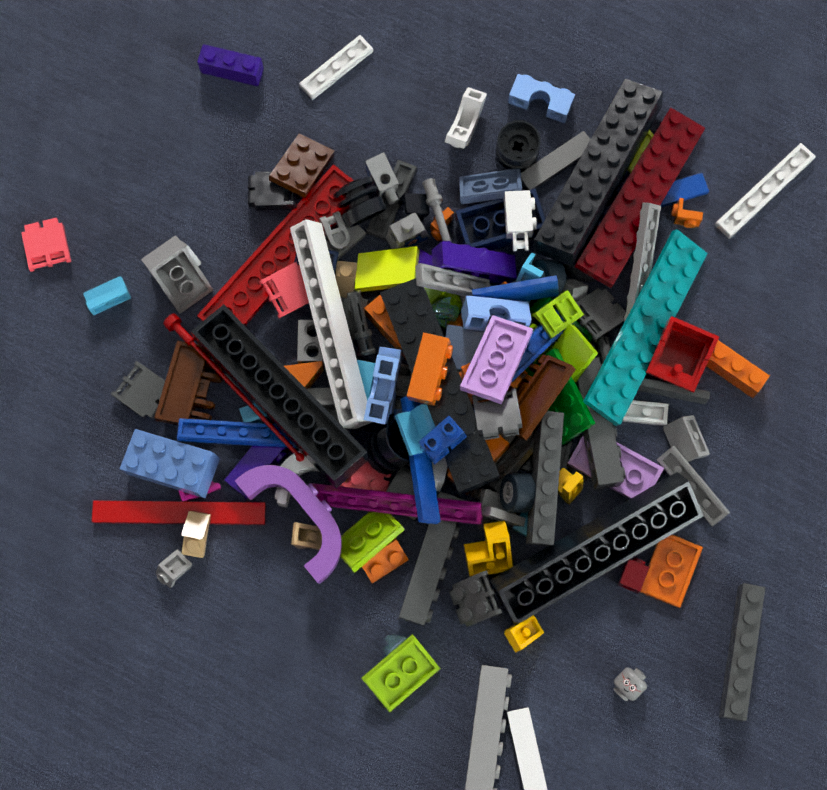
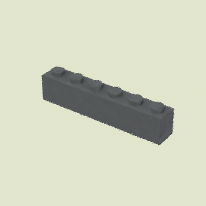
(600, 440)
(546, 478)
(429, 570)
(742, 652)

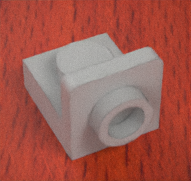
(172, 568)

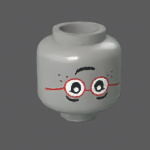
(630, 684)

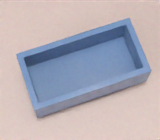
(170, 463)

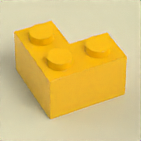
(491, 554)

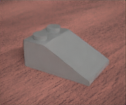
(177, 274)

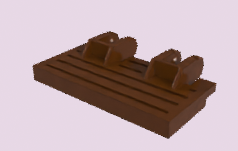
(184, 383)
(540, 391)

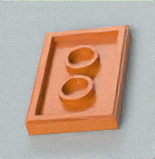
(671, 570)

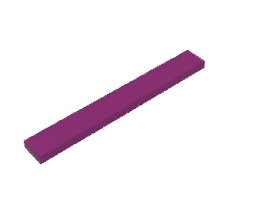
(396, 503)

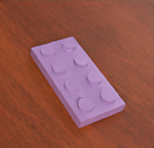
(496, 359)
(639, 471)

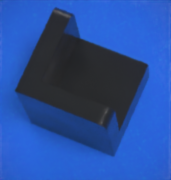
(415, 204)

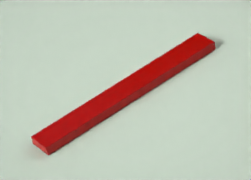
(176, 512)

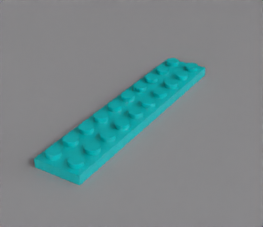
(638, 338)

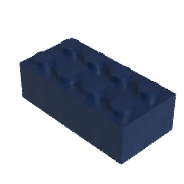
(485, 223)

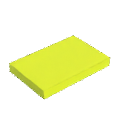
(386, 268)

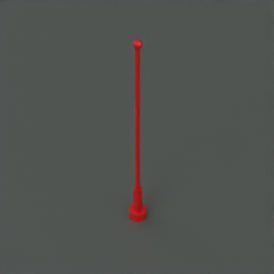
(173, 323)

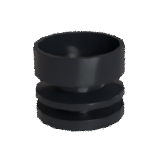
(518, 135)
(359, 200)
(387, 449)

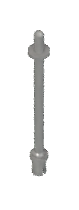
(434, 201)

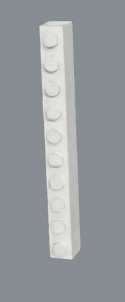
(330, 323)

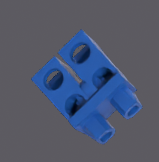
(438, 440)

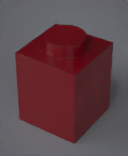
(633, 575)

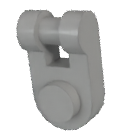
(338, 237)

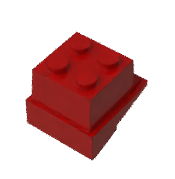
(682, 354)

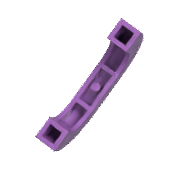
(270, 476)

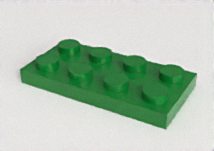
(570, 402)

